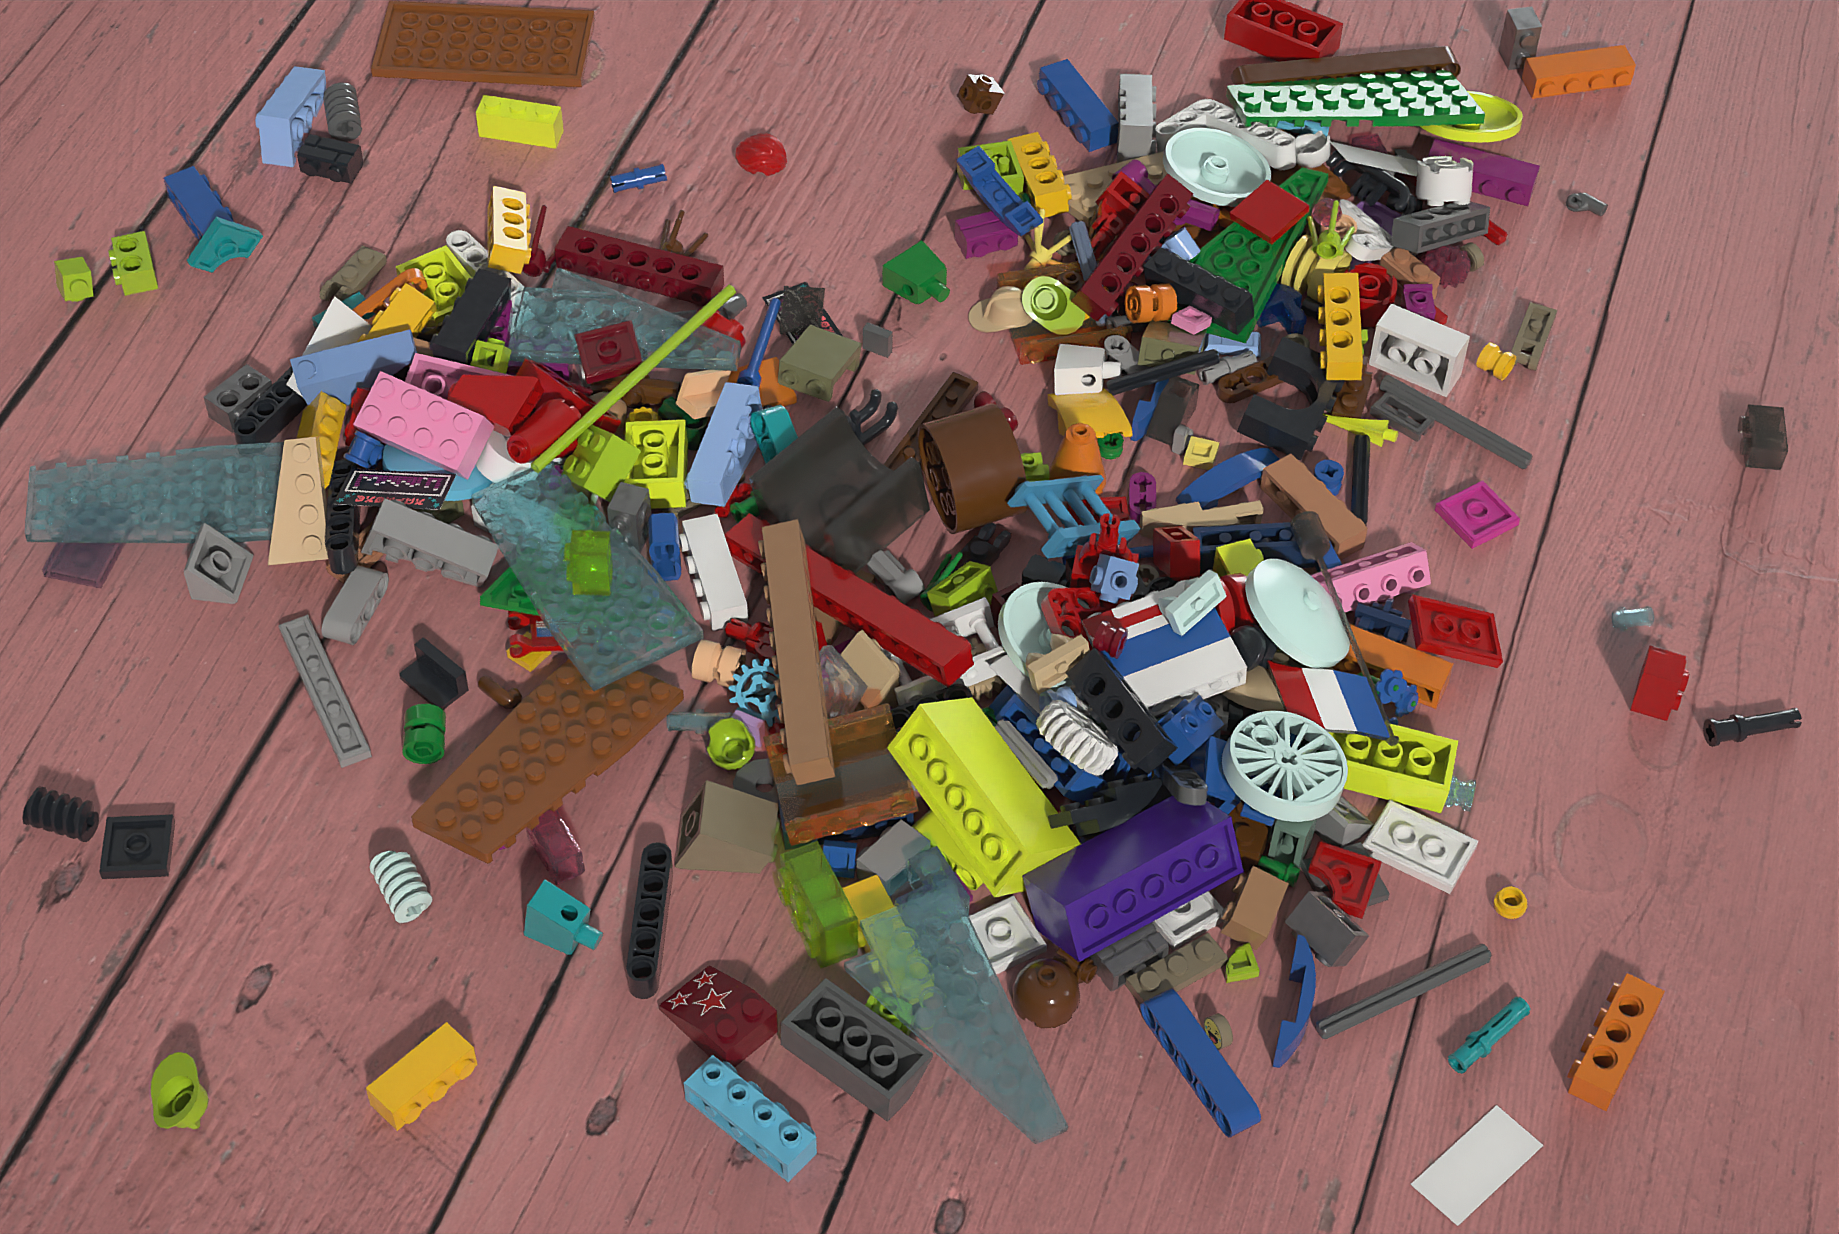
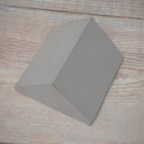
(216, 567)
(1343, 825)

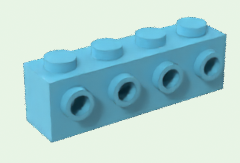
(751, 1117)

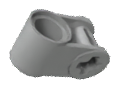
(1120, 350)

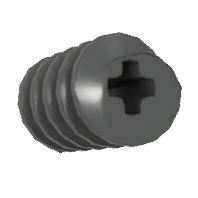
(342, 112)

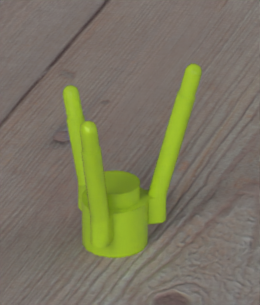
(1329, 242)

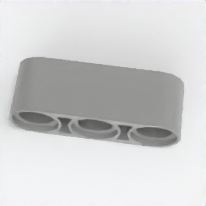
(355, 605)

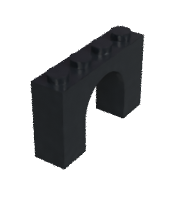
(1285, 428)

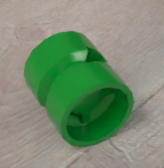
(424, 734)

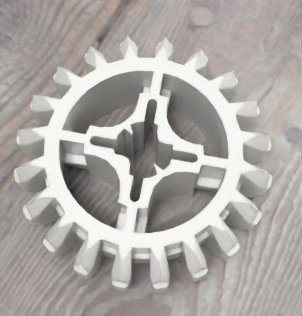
(1076, 737)

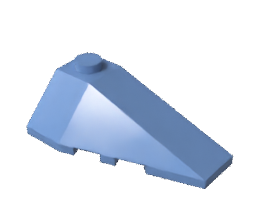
(352, 366)

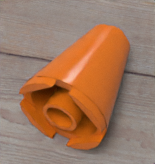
(1078, 456)

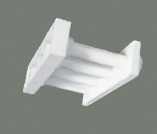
(963, 621)

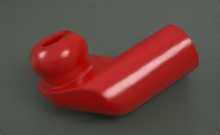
(739, 494)

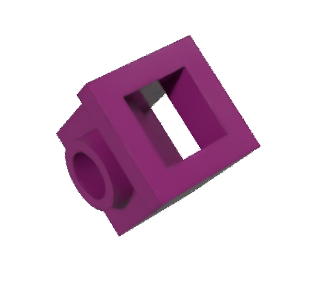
(1419, 300)

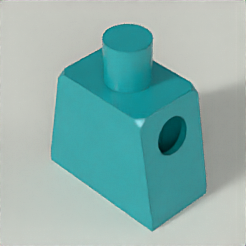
(559, 920)

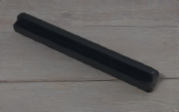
(1163, 372)
(1360, 477)

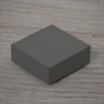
(877, 340)

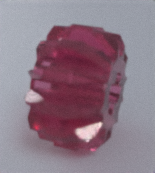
(1448, 264)

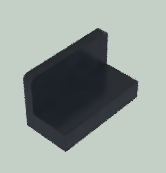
(435, 676)

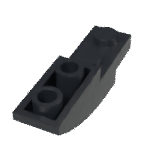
(1109, 806)

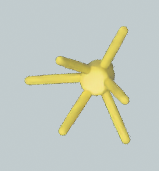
(1040, 255)

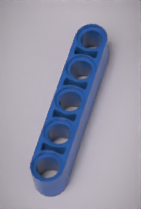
(1200, 1063)

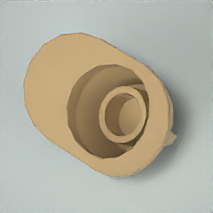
(1000, 311)

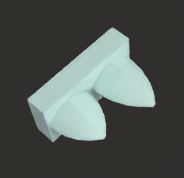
(1194, 603)

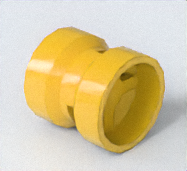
(1495, 360)

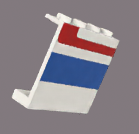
(1169, 666)

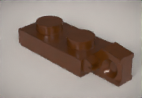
(1353, 395)

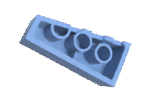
(290, 115)
(725, 446)

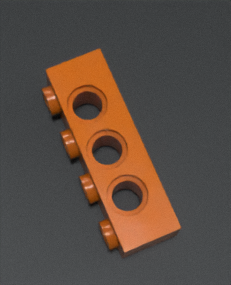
(1600, 1084)

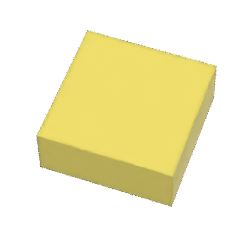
(1201, 453)

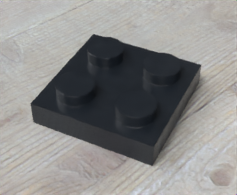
(137, 846)

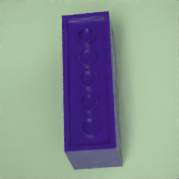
(1132, 875)

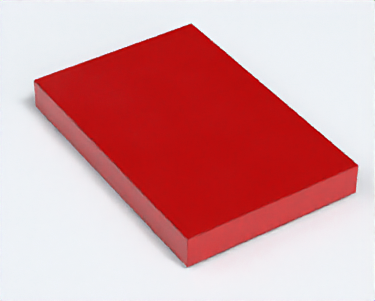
(1455, 631)

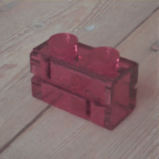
(556, 847)

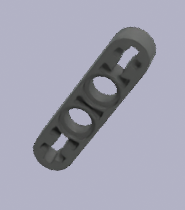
(1182, 782)

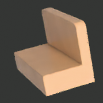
(701, 392)

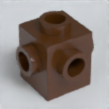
(980, 94)

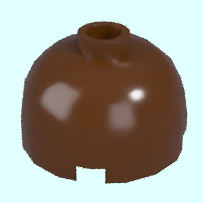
(1046, 993)

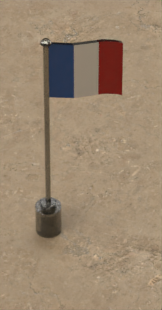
(1330, 697)

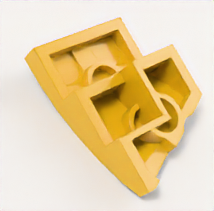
(1094, 409)

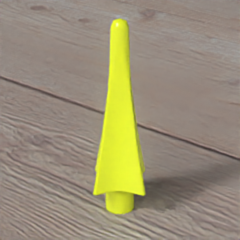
(1375, 429)

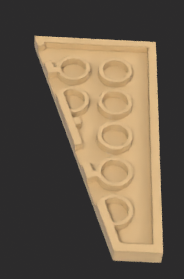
(1090, 184)

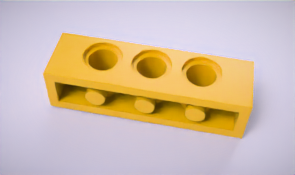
(1041, 178)
(508, 230)
(1341, 326)

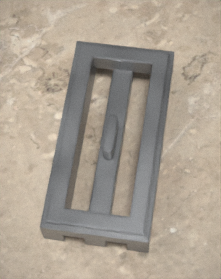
(1399, 419)

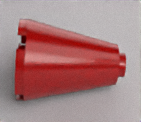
(542, 430)

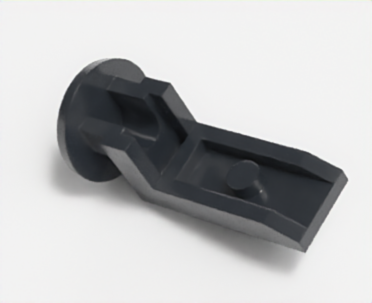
(1253, 645)

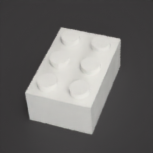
(1418, 350)

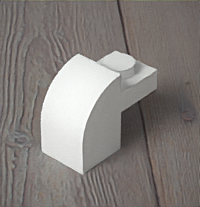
(495, 460)

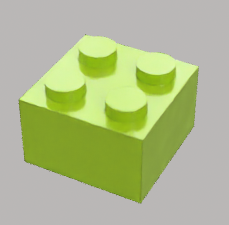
(600, 462)

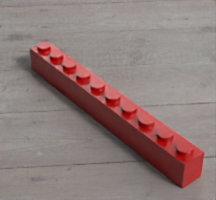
(866, 608)

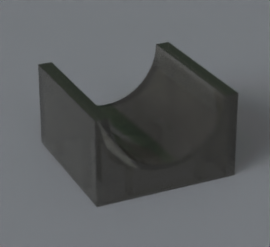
(840, 493)

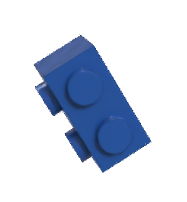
(1190, 726)

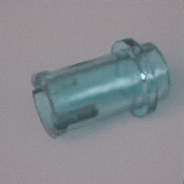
(1624, 618)

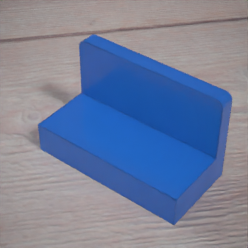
(1215, 779)

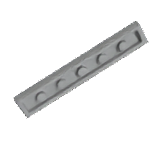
(324, 691)

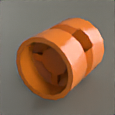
(1150, 303)

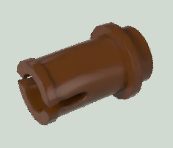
(1083, 970)

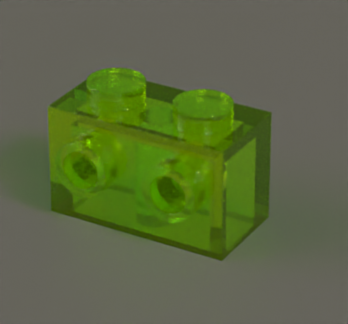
(590, 562)

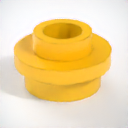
(1510, 895)

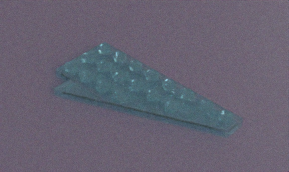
(576, 305)
(945, 990)

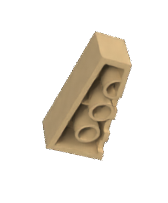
(300, 505)

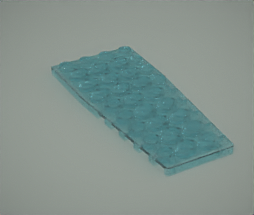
(158, 497)
(600, 634)

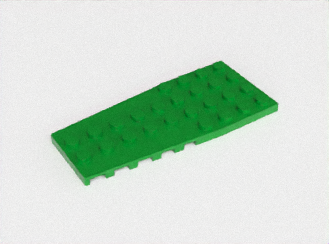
(1383, 99)

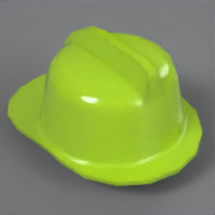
(1051, 305)
(177, 1094)

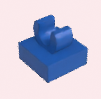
(841, 857)

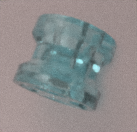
(1461, 793)

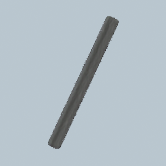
(1457, 422)
(1403, 991)

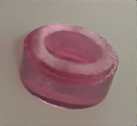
(1322, 211)

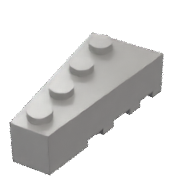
(1136, 117)
(430, 543)

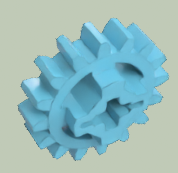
(758, 677)

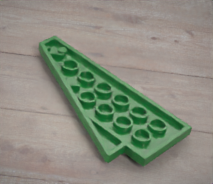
(1253, 262)

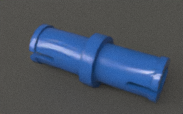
(638, 178)

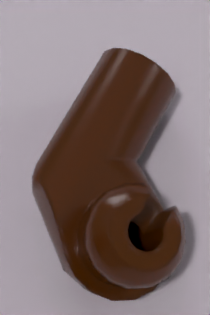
(505, 698)

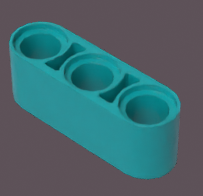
(772, 430)

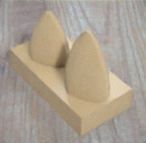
(1052, 668)

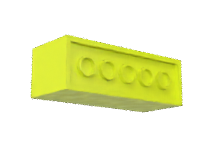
(979, 792)

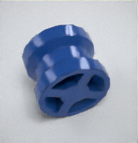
(1330, 474)

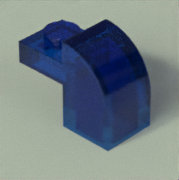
(1284, 308)

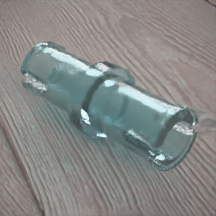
(694, 721)

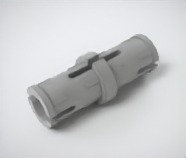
(1226, 366)

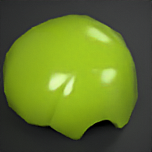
(730, 744)

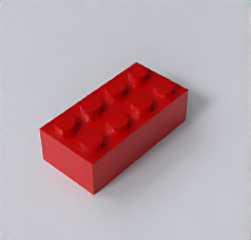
(1282, 30)

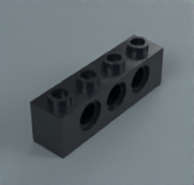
(1153, 742)

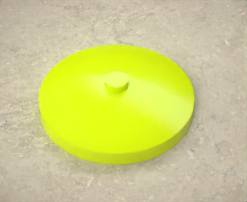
(1500, 122)

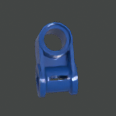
(365, 451)

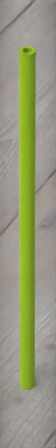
(632, 379)

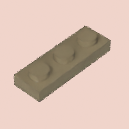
(1178, 969)

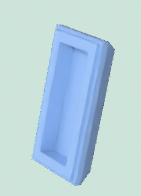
(1230, 347)

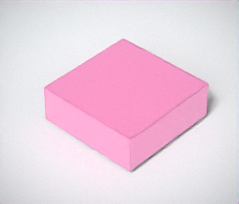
(1191, 320)

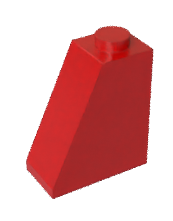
(500, 399)

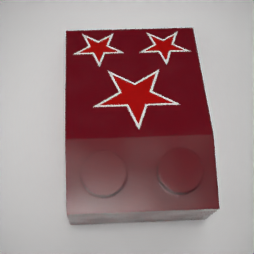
(721, 1015)

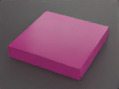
(1477, 514)

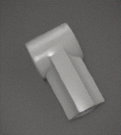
(894, 577)

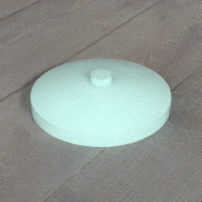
(1215, 165)
(1296, 613)
(1024, 626)

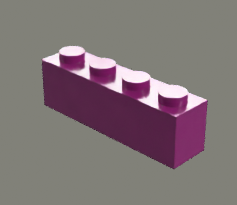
(1493, 173)

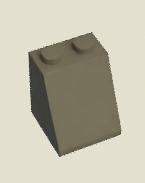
(727, 831)

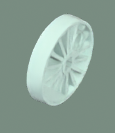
(1312, 776)

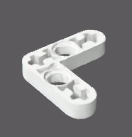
(1370, 240)

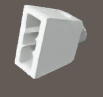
(1082, 369)

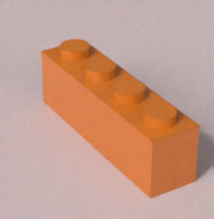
(1578, 71)
(1425, 671)

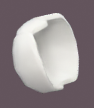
(1312, 149)

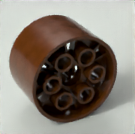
(971, 467)

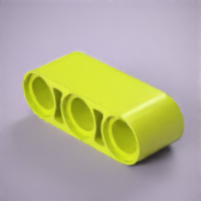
(934, 831)

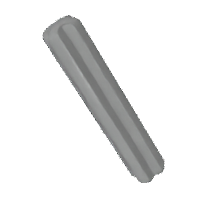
(1026, 755)

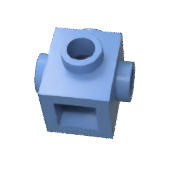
(1114, 578)

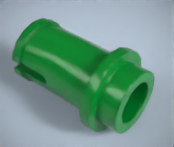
(1283, 871)

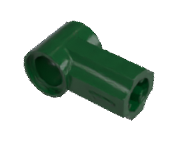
(695, 427)

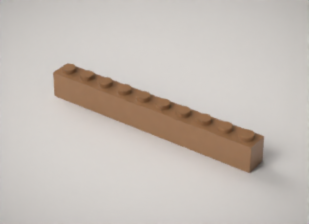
(797, 653)

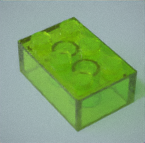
(818, 905)

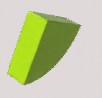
(1241, 965)

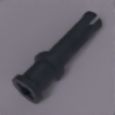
(1739, 727)

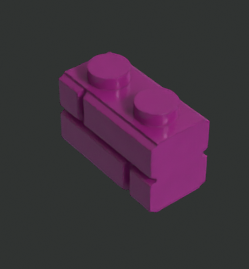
(983, 235)

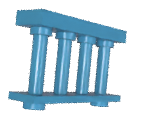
(1073, 490)

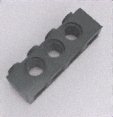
(1440, 226)

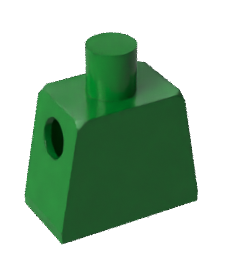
(916, 275)

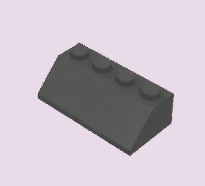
(855, 1049)

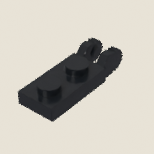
(980, 551)

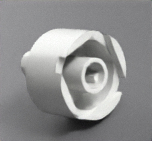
(1444, 180)

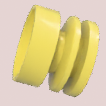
(1306, 268)

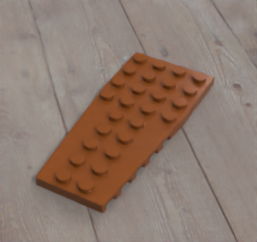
(542, 755)

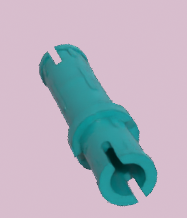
(1479, 1043)

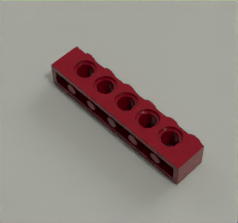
(639, 266)
(1092, 296)

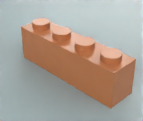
(1299, 491)

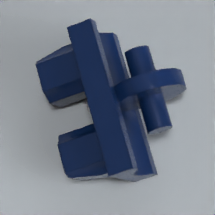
(1383, 620)

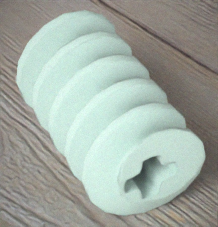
(400, 885)

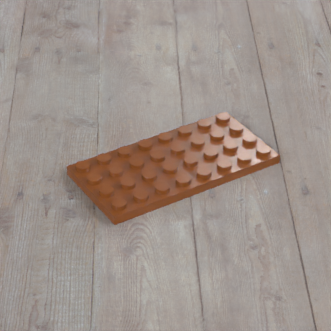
(484, 44)

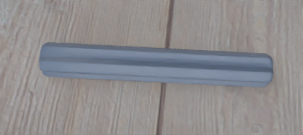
(1085, 255)

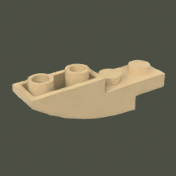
(1192, 515)

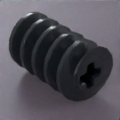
(61, 814)

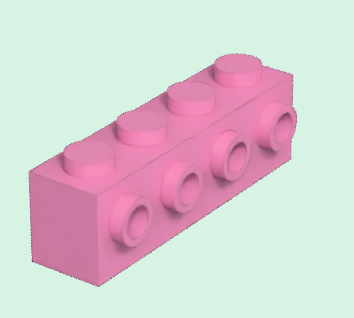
(1379, 576)

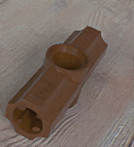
(645, 391)

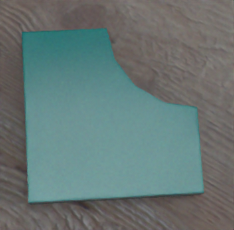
(223, 242)

